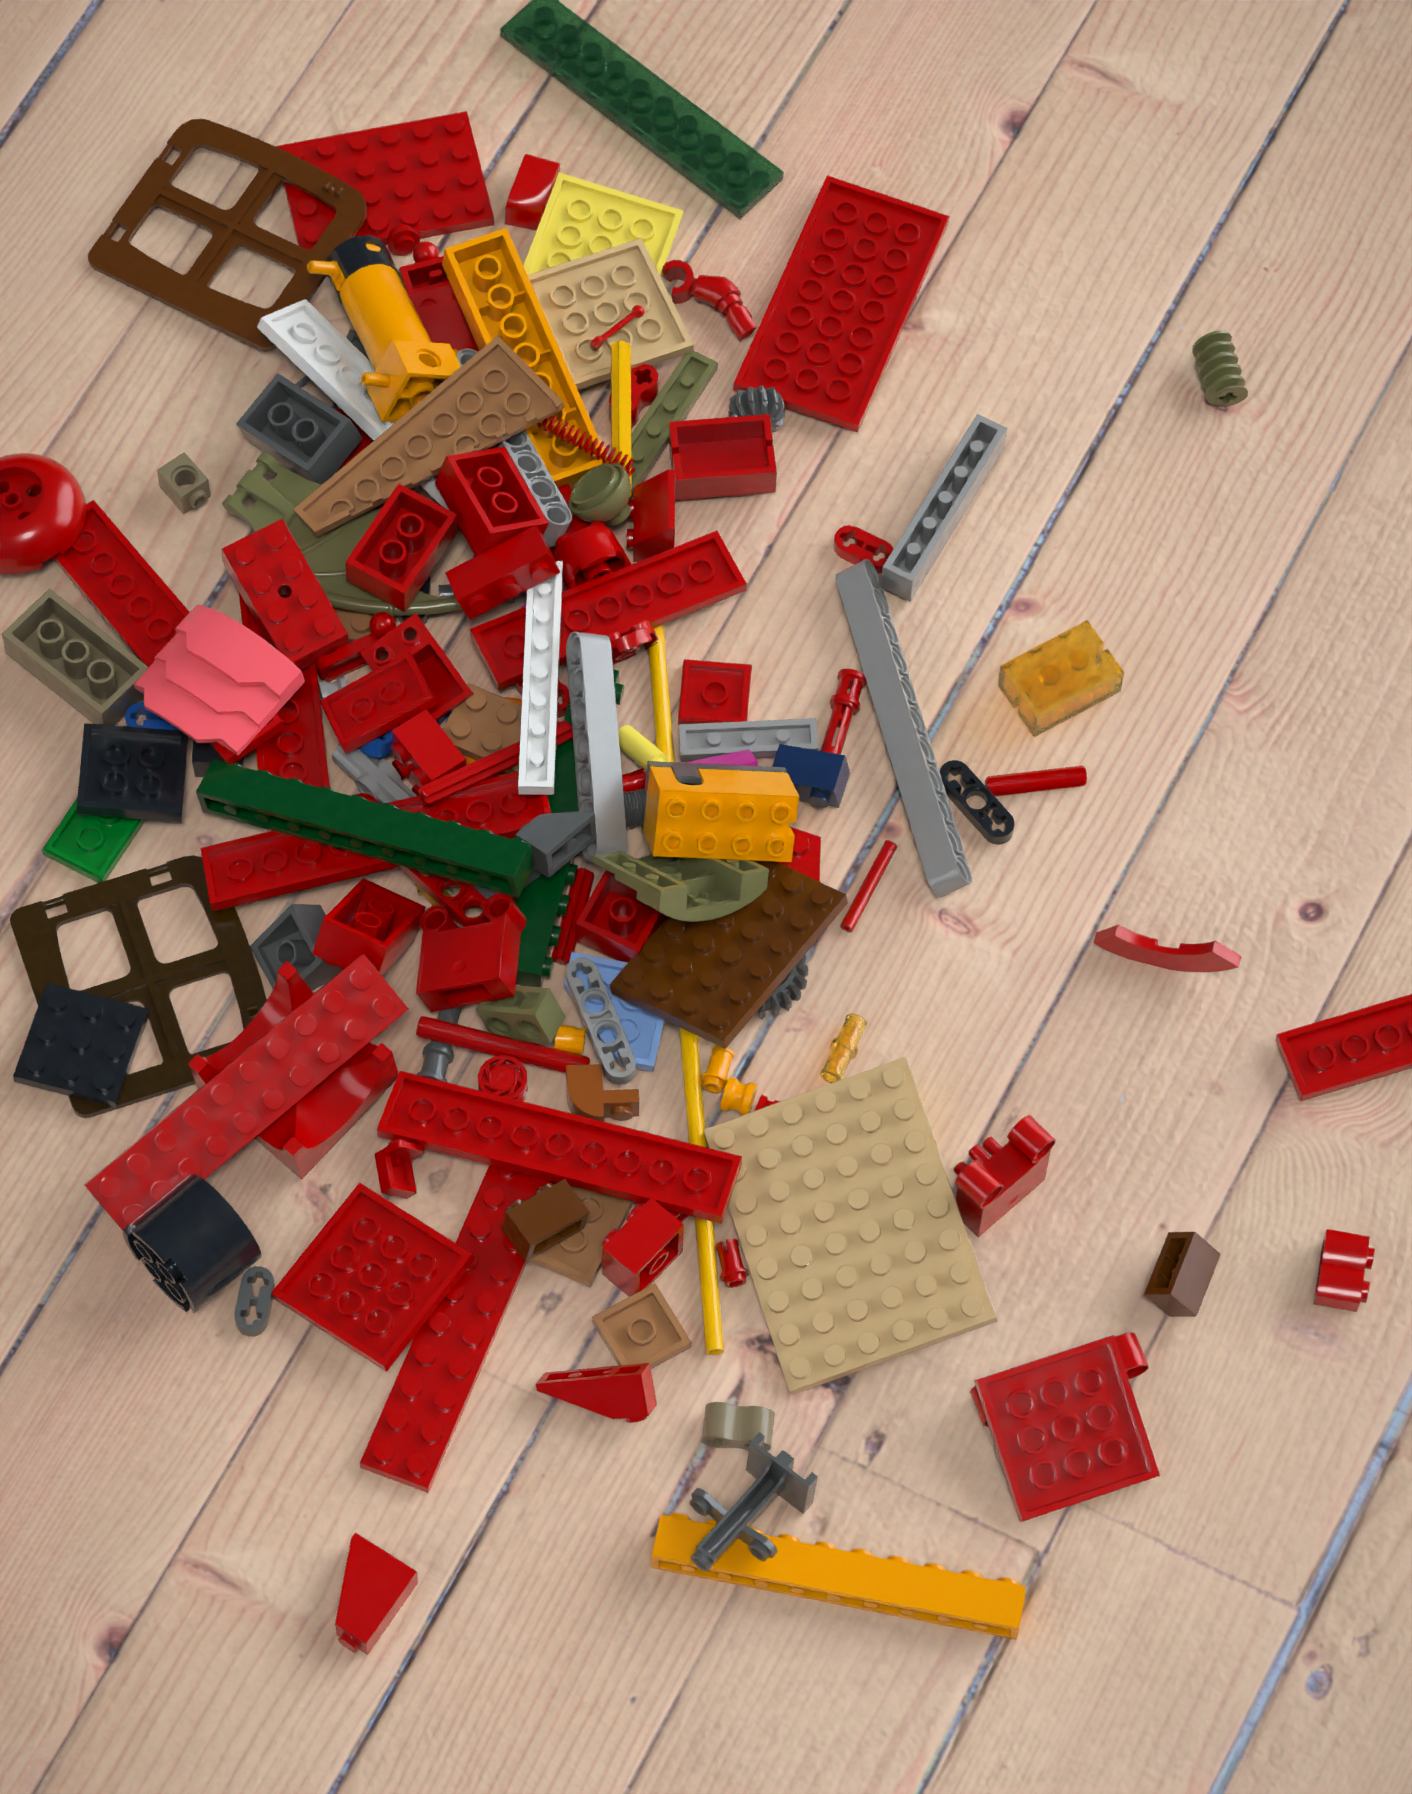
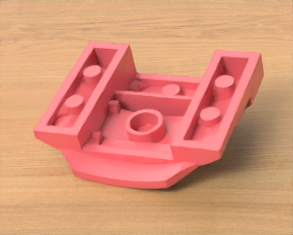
(218, 680)

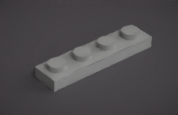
(761, 737)

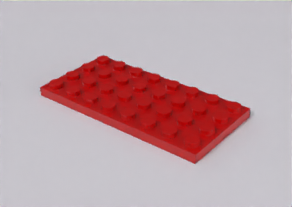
(842, 302)

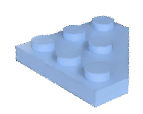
(640, 1026)

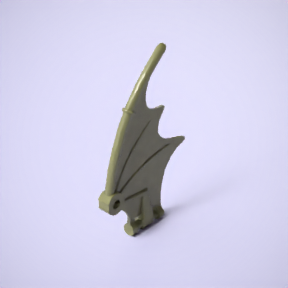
(323, 553)

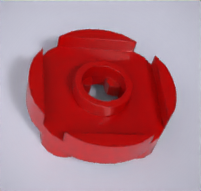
(628, 645)

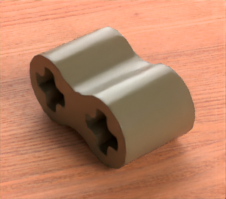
(736, 1426)

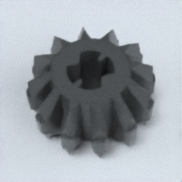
(758, 402)

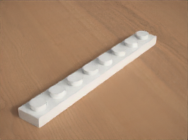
(540, 687)

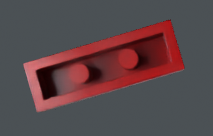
(502, 572)

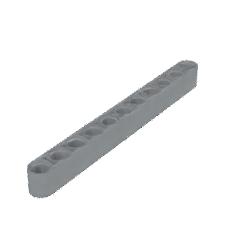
(903, 729)

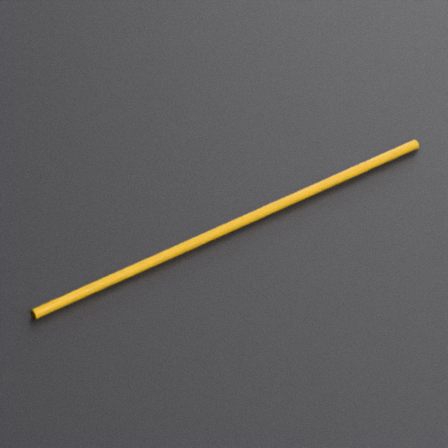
(688, 1040)

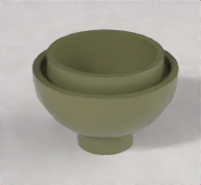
(602, 495)

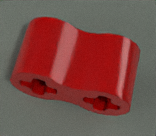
(643, 390)

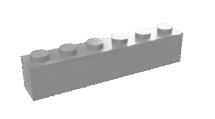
(943, 507)

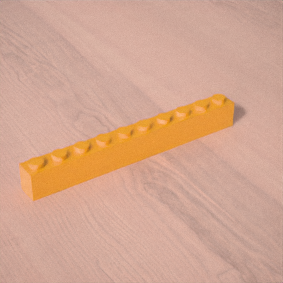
(849, 1579)

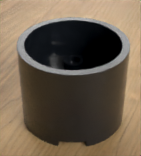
(192, 1243)

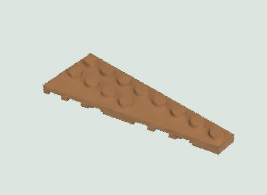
(466, 413)

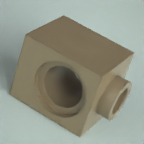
(179, 472)

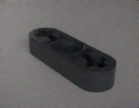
(972, 787)

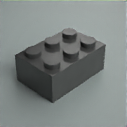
(299, 430)

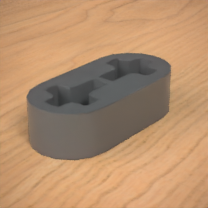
(262, 1302)

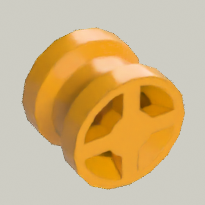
(738, 1096)

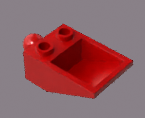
(435, 299)
(413, 636)

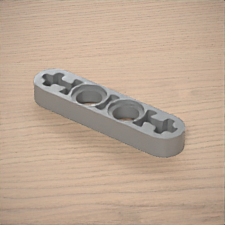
(602, 1020)

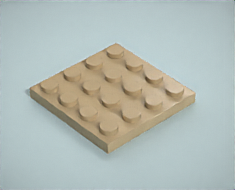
(595, 294)

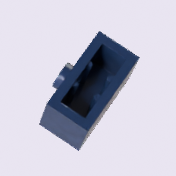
(816, 774)

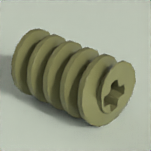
(1219, 369)

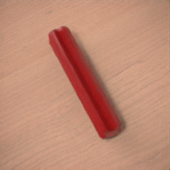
(1036, 780)
(579, 897)

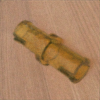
(843, 1048)

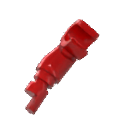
(713, 290)

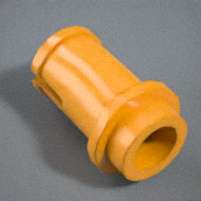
(715, 1077)

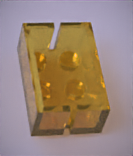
(1060, 678)

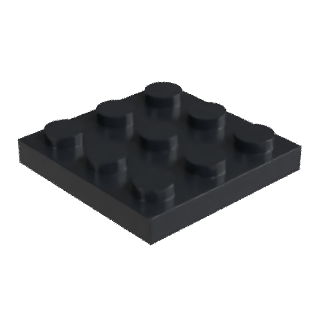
(132, 772)
(81, 1045)

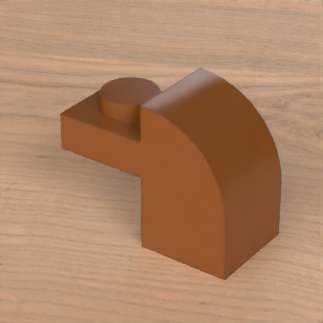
(589, 1099)

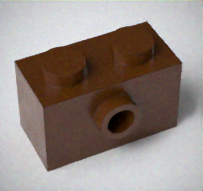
(544, 1219)
(1182, 1274)

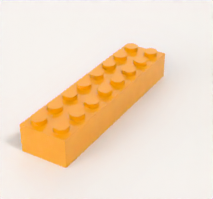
(502, 303)

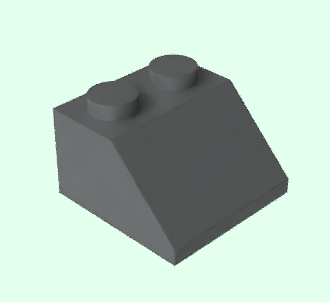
(293, 940)

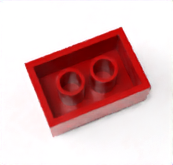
(488, 497)
(401, 547)
(371, 924)

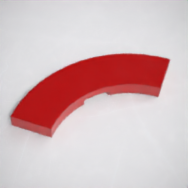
(1187, 958)

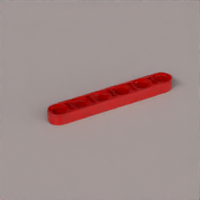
(435, 885)

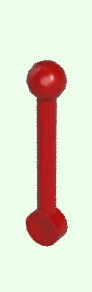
(637, 312)

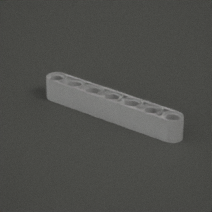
(535, 476)
(596, 740)

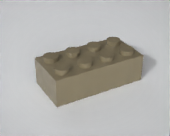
(75, 659)

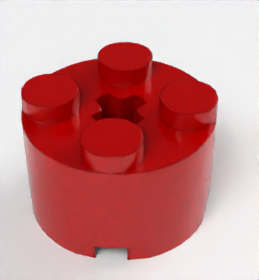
(589, 554)

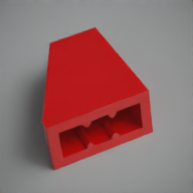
(371, 1594)

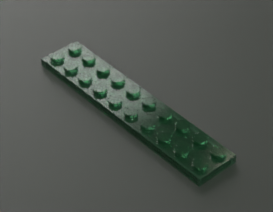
(642, 105)

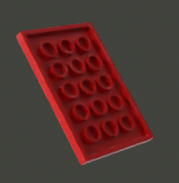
(408, 174)

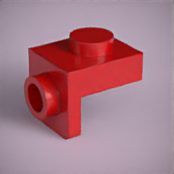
(396, 1168)

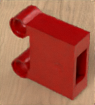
(470, 961)
(999, 1182)

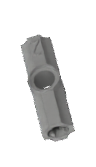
(372, 775)

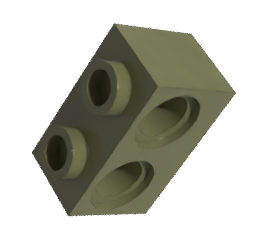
(527, 1016)

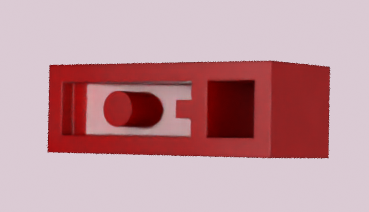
(609, 1391)

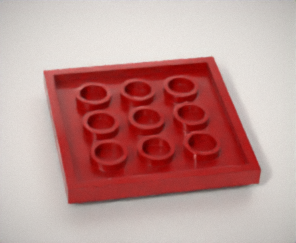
(372, 1276)
(1067, 1428)

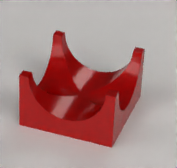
(328, 1110)

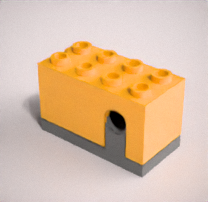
(719, 811)

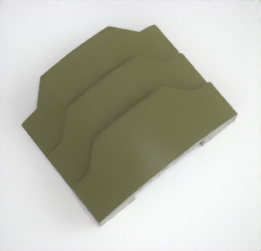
(688, 886)

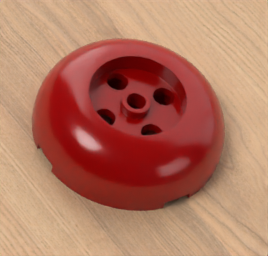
(38, 512)

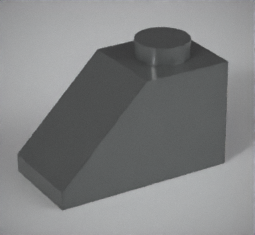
(558, 838)

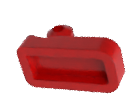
(344, 659)

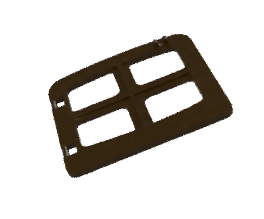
(148, 979)

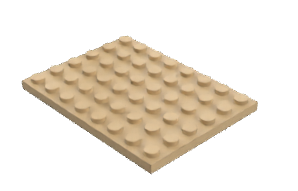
(851, 1227)

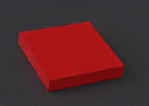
(714, 692)

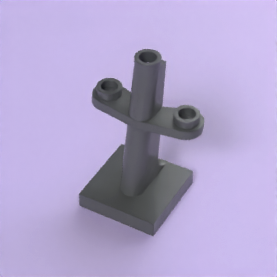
(773, 1480)

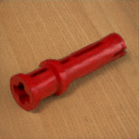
(843, 708)

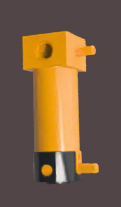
(387, 326)

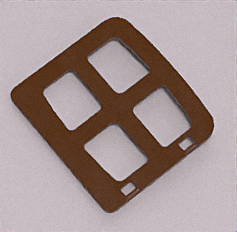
(229, 230)

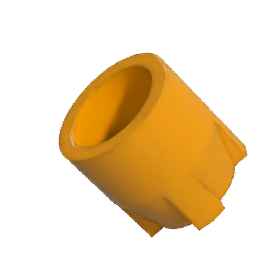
(570, 1039)

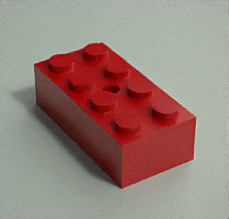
(273, 565)

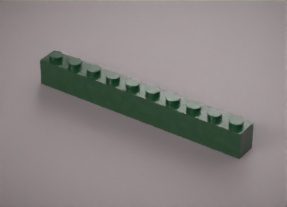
(366, 827)
(546, 897)

